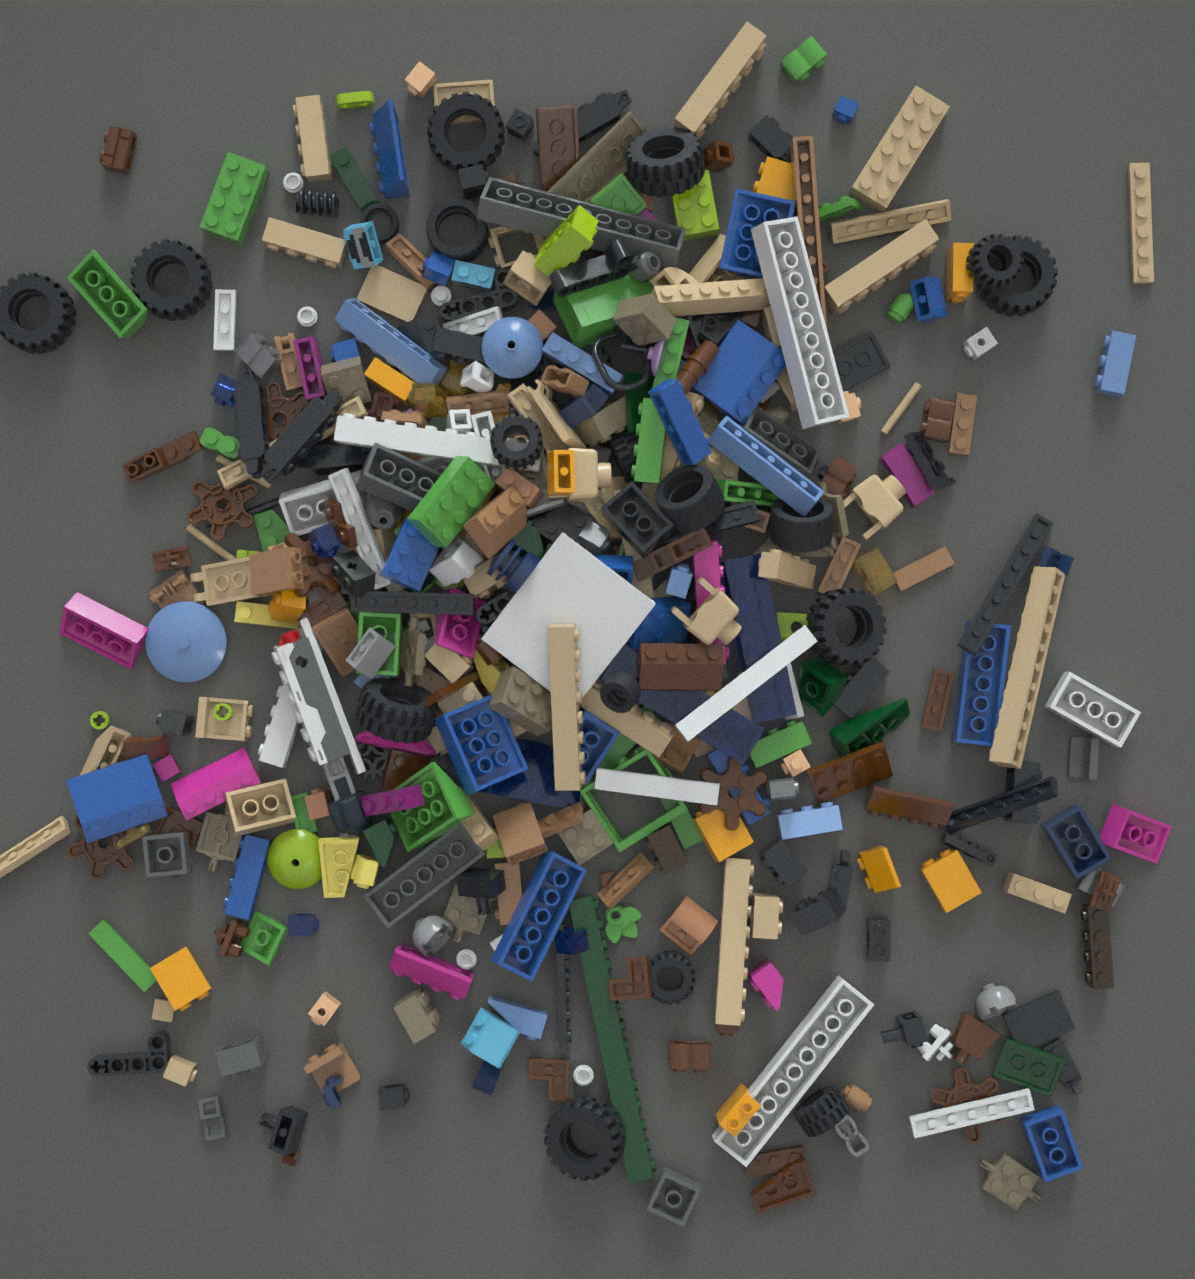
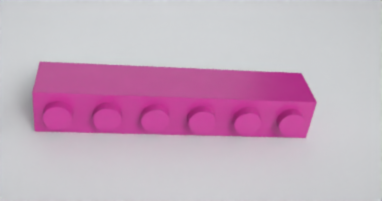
(707, 565)

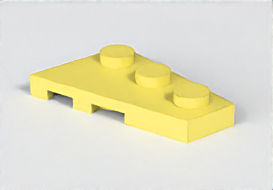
(336, 861)

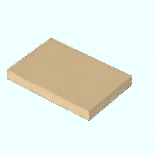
(482, 87)
(392, 293)

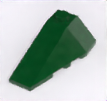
(868, 727)

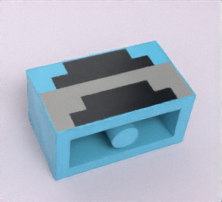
(363, 245)
(473, 276)

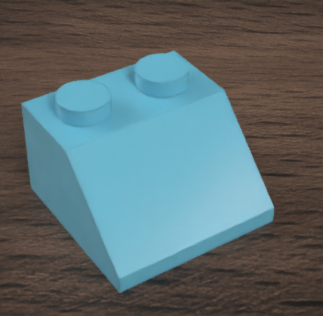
(490, 1037)

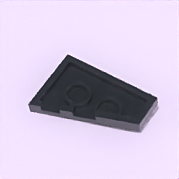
(716, 325)
(932, 469)

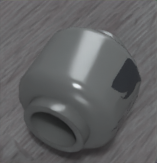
(645, 266)

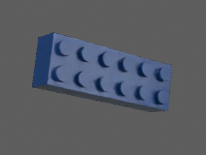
(981, 689)
(538, 915)

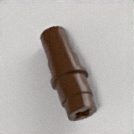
(697, 365)

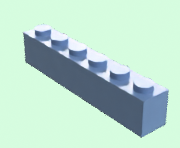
(389, 343)
(765, 466)

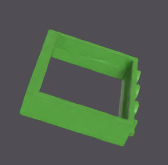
(649, 827)

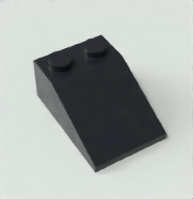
(420, 331)

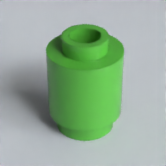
(900, 308)

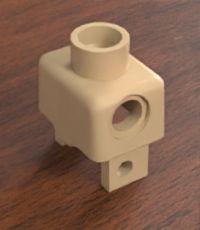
(588, 476)
(878, 501)
(713, 617)

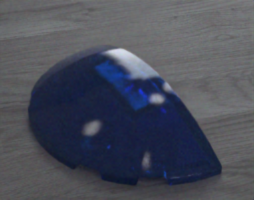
(536, 782)

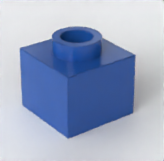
(845, 110)

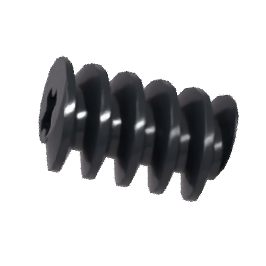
(317, 203)

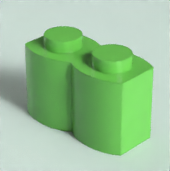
(803, 60)
(220, 443)

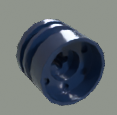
(513, 566)

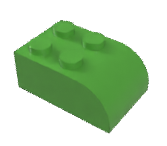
(390, 627)

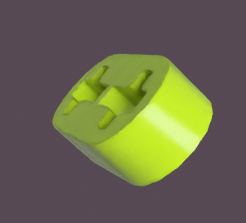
(355, 99)

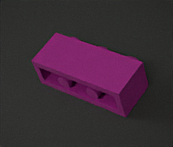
(310, 364)
(903, 467)
(392, 800)

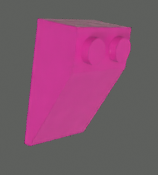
(458, 632)
(1134, 833)

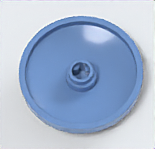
(186, 641)

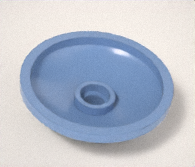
(516, 361)

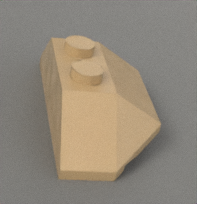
(106, 750)

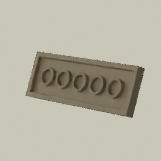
(601, 163)

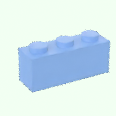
(809, 820)

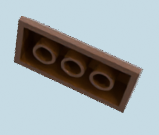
(680, 666)
(908, 805)

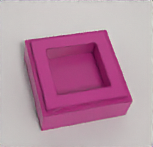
(167, 768)

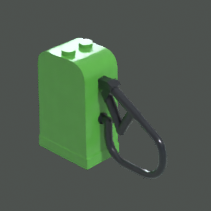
(590, 320)

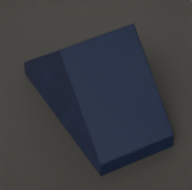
(576, 410)
(487, 1077)

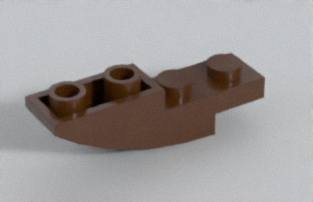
(163, 458)

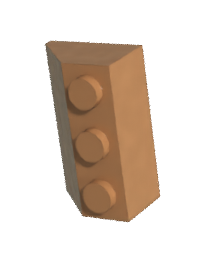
(498, 521)

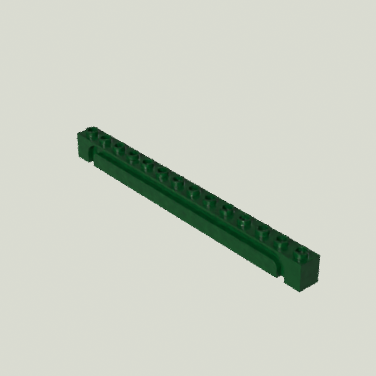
(611, 1040)

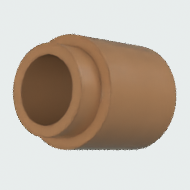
(856, 1097)

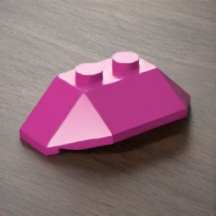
(421, 748)

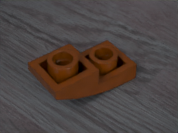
(153, 747)

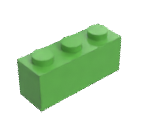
(780, 743)

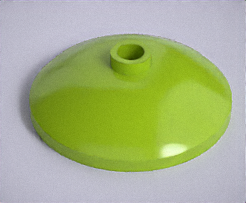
(298, 845)

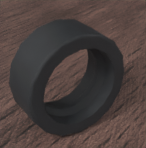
(379, 207)

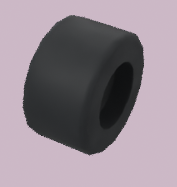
(613, 699)

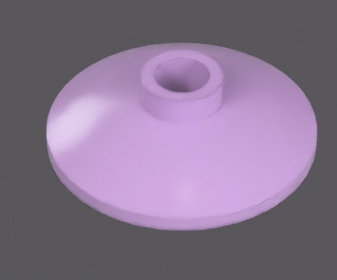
(654, 355)

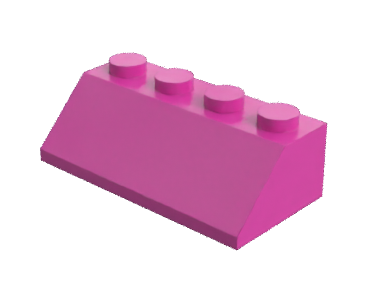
(103, 630)
(208, 786)
(431, 971)

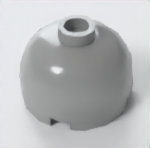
(431, 934)
(994, 1001)

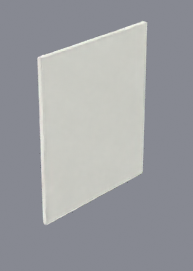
(569, 589)

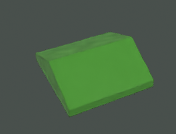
(264, 937)

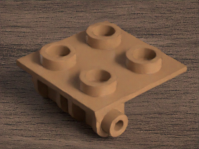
(174, 590)

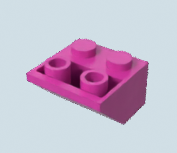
(769, 981)

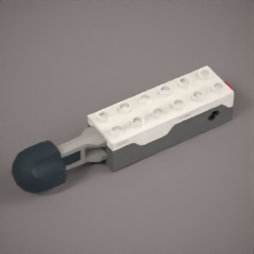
(320, 728)

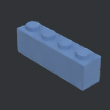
(579, 362)

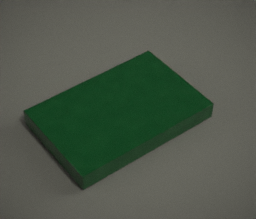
(633, 399)
(1028, 1067)

